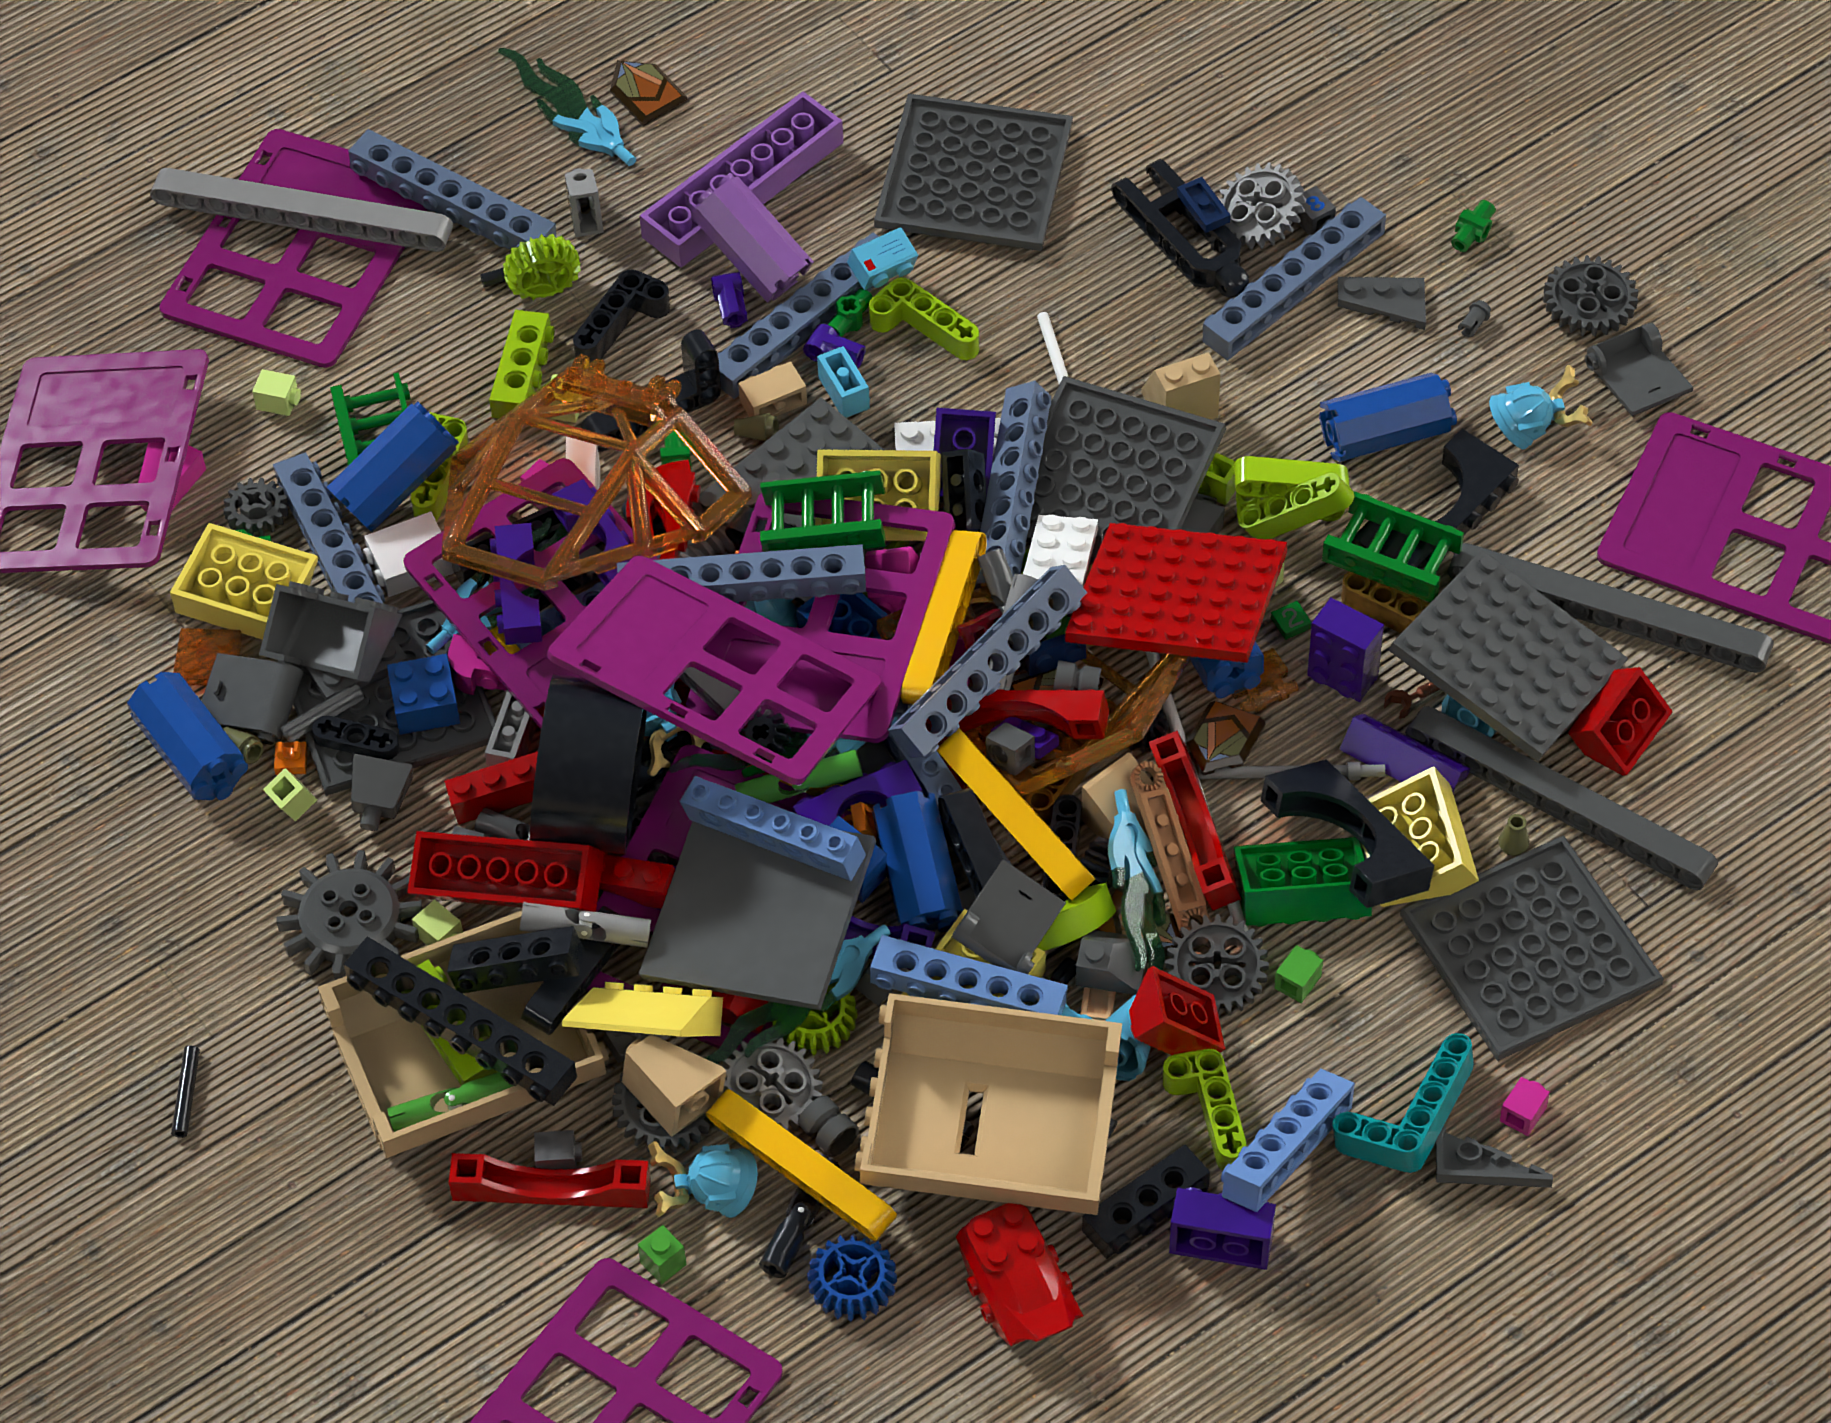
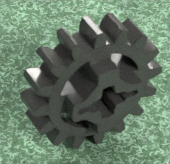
(256, 507)

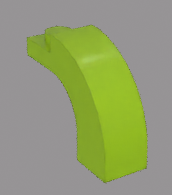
(1079, 917)

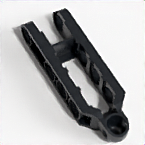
(1150, 217)

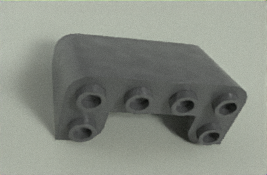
(328, 631)

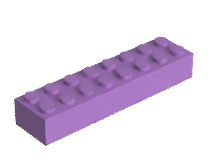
(763, 159)

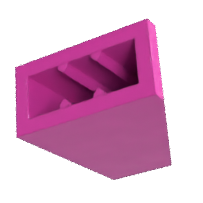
(192, 468)

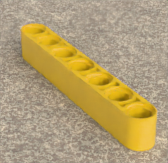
(944, 613)
(1015, 814)
(801, 1165)

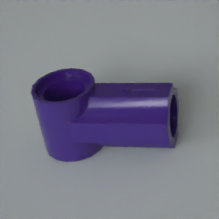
(729, 294)
(826, 339)

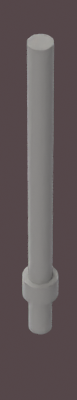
(1352, 771)

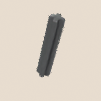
(330, 707)

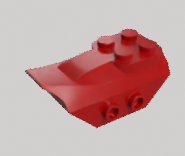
(1016, 1275)

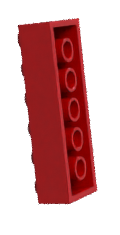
(504, 871)

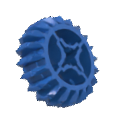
(844, 1292)

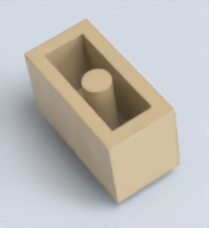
(773, 391)

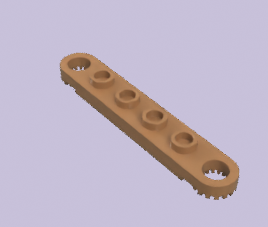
(1169, 846)

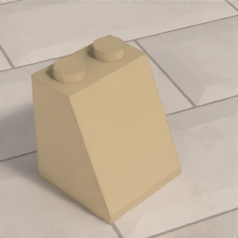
(1186, 386)
(1099, 797)
(671, 1081)

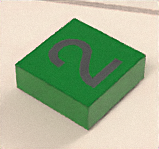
(1291, 620)

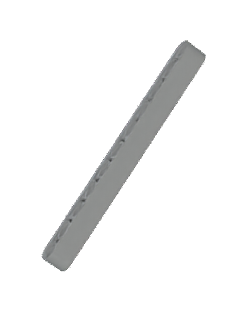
(302, 209)

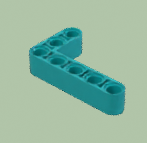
(1410, 1144)

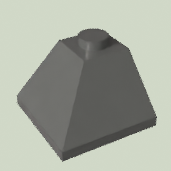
(1108, 963)

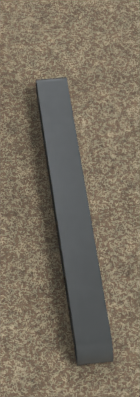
(1635, 613)
(1565, 799)

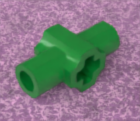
(1473, 226)
(850, 312)
(674, 450)

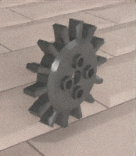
(318, 913)

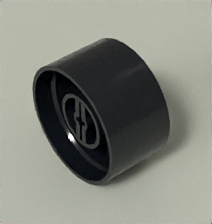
(587, 766)

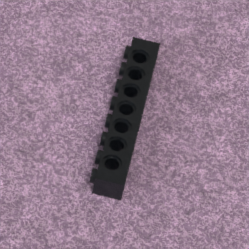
(374, 959)

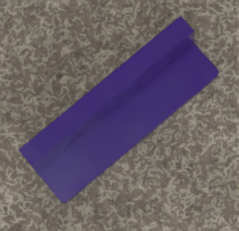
(1402, 755)

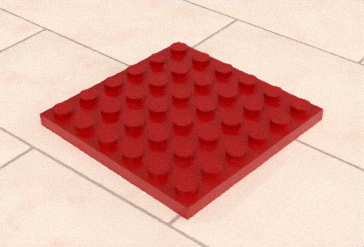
(1177, 592)

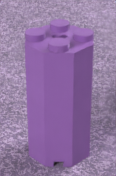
(751, 237)

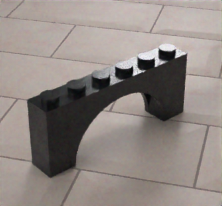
(1483, 480)
(1323, 793)

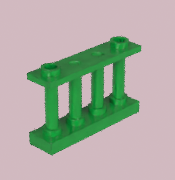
(350, 426)
(834, 487)
(1385, 570)

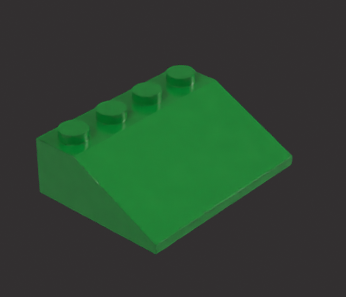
(1298, 881)

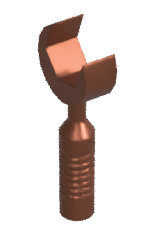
(1405, 699)

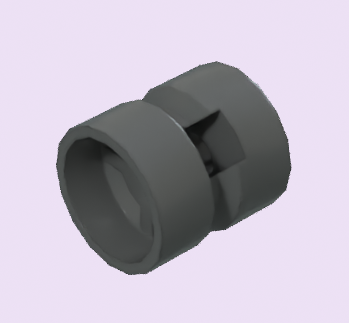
(1072, 678)
(827, 1125)

